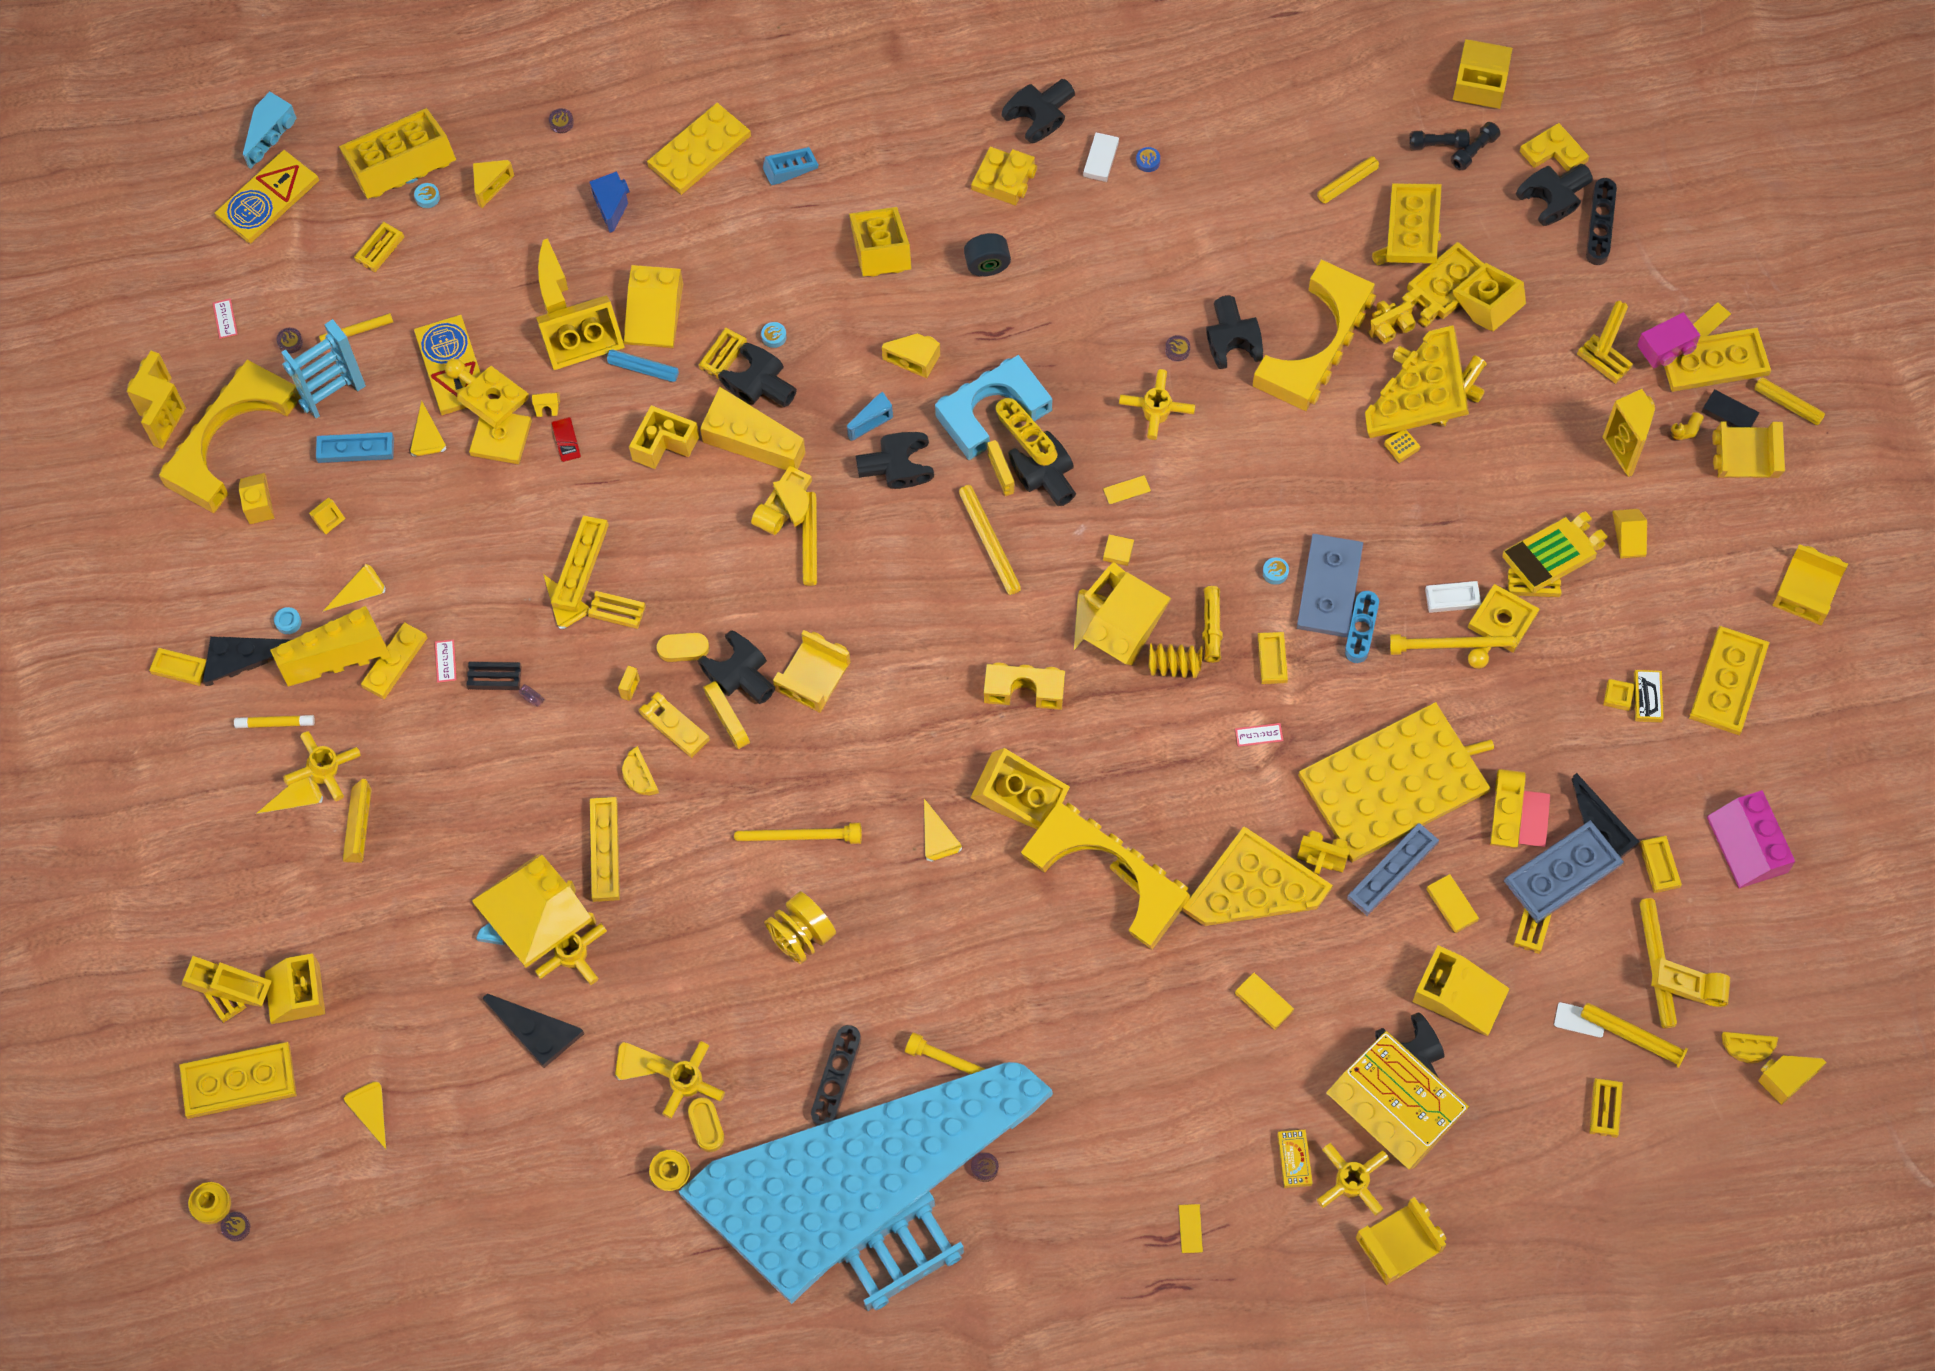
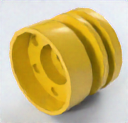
(795, 931)

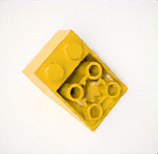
(1482, 74)
(1460, 991)

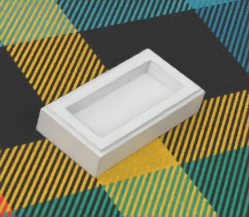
(1101, 157)
(1453, 596)

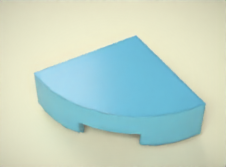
(489, 935)

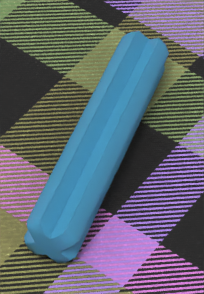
(642, 365)

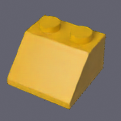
(1490, 296)

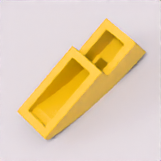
(551, 279)
(225, 982)

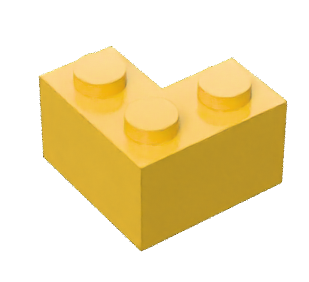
(660, 432)

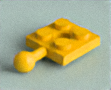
(489, 382)
(1487, 624)

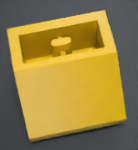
(295, 989)

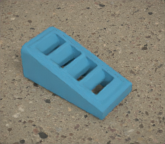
(777, 173)
(872, 416)

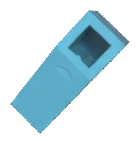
(269, 121)

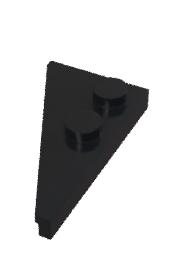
(236, 654)
(1603, 818)
(539, 1033)

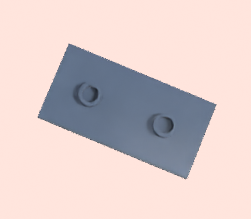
(1330, 585)
(1563, 871)

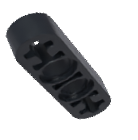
(1602, 221)
(834, 1076)

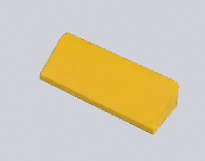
(357, 822)

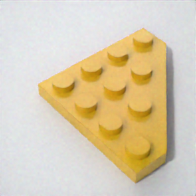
(1425, 389)
(1254, 883)

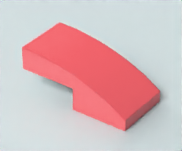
(1534, 818)

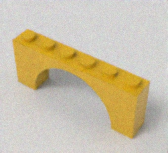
(1300, 380)
(248, 391)
(1068, 833)

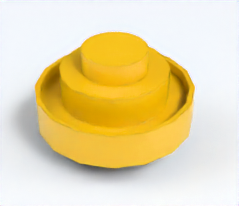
(669, 1170)
(209, 1203)

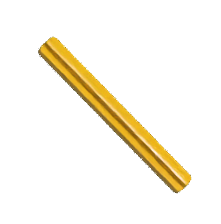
(989, 540)
(1656, 951)

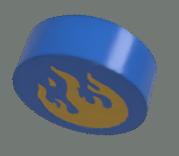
(1148, 159)

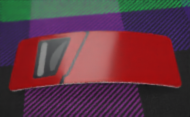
(566, 439)

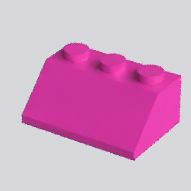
(1751, 840)

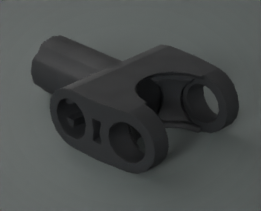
(1040, 108)
(1556, 191)
(1233, 332)
(759, 378)
(894, 461)
(1050, 476)
(739, 669)
(1426, 1044)

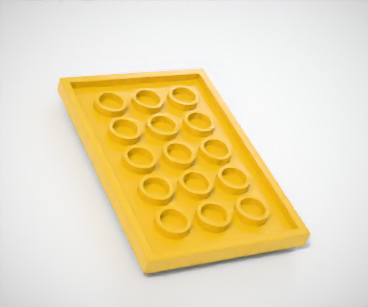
(1394, 781)

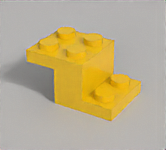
(156, 399)

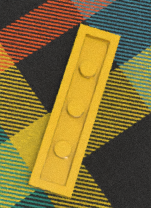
(579, 563)
(604, 849)

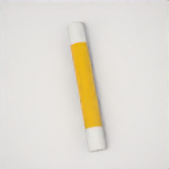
(276, 721)

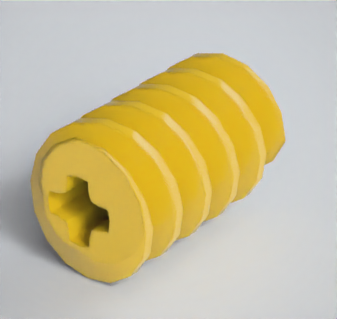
(1174, 660)

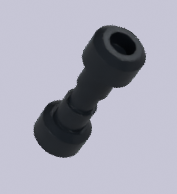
(1459, 139)
(1463, 158)

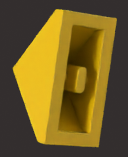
(490, 179)
(1631, 533)

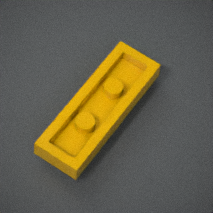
(388, 671)

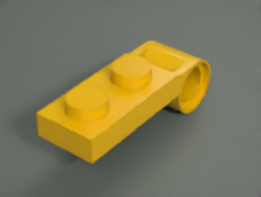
(772, 514)
(1507, 808)
(1691, 984)

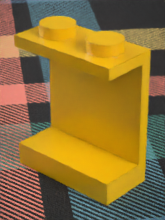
(1749, 451)
(1810, 584)
(813, 671)
(1402, 1241)

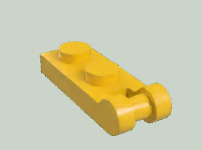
(674, 725)

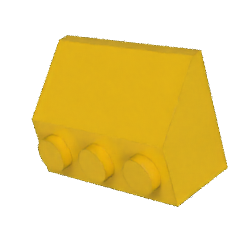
(580, 332)
(1629, 428)

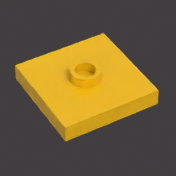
(501, 443)

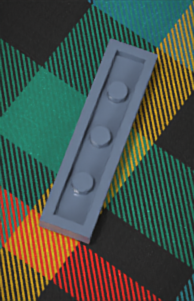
(1393, 869)

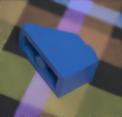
(610, 198)

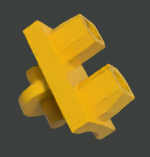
(1389, 317)
(1323, 854)

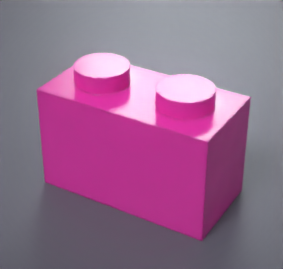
(1669, 340)

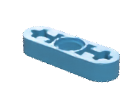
(1354, 634)

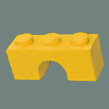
(1004, 680)

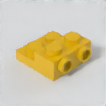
(1004, 175)

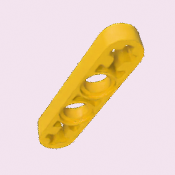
(1024, 432)

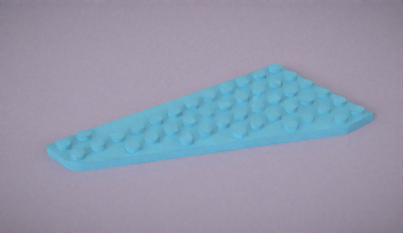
(829, 1188)

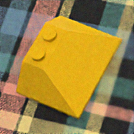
(532, 909)

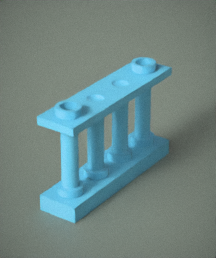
(345, 365)
(950, 1254)

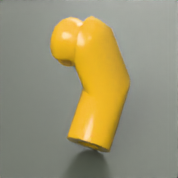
(1689, 430)

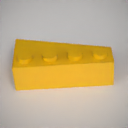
(750, 433)
(331, 648)

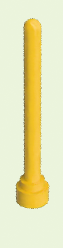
(1400, 643)
(850, 833)
(919, 1046)

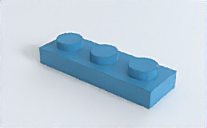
(355, 447)

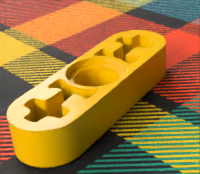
(726, 715)

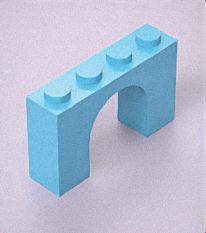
(1010, 380)

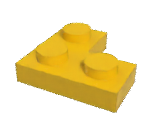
(1554, 143)

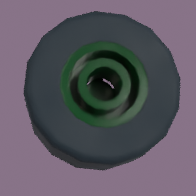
(987, 254)

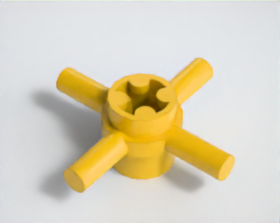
(1160, 397)
(328, 769)
(577, 958)
(682, 1070)
(1352, 1189)

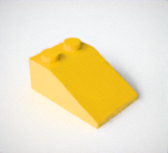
(880, 241)
(653, 306)
(1127, 619)
(1018, 789)

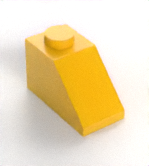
(913, 353)
(256, 498)
(1788, 1075)

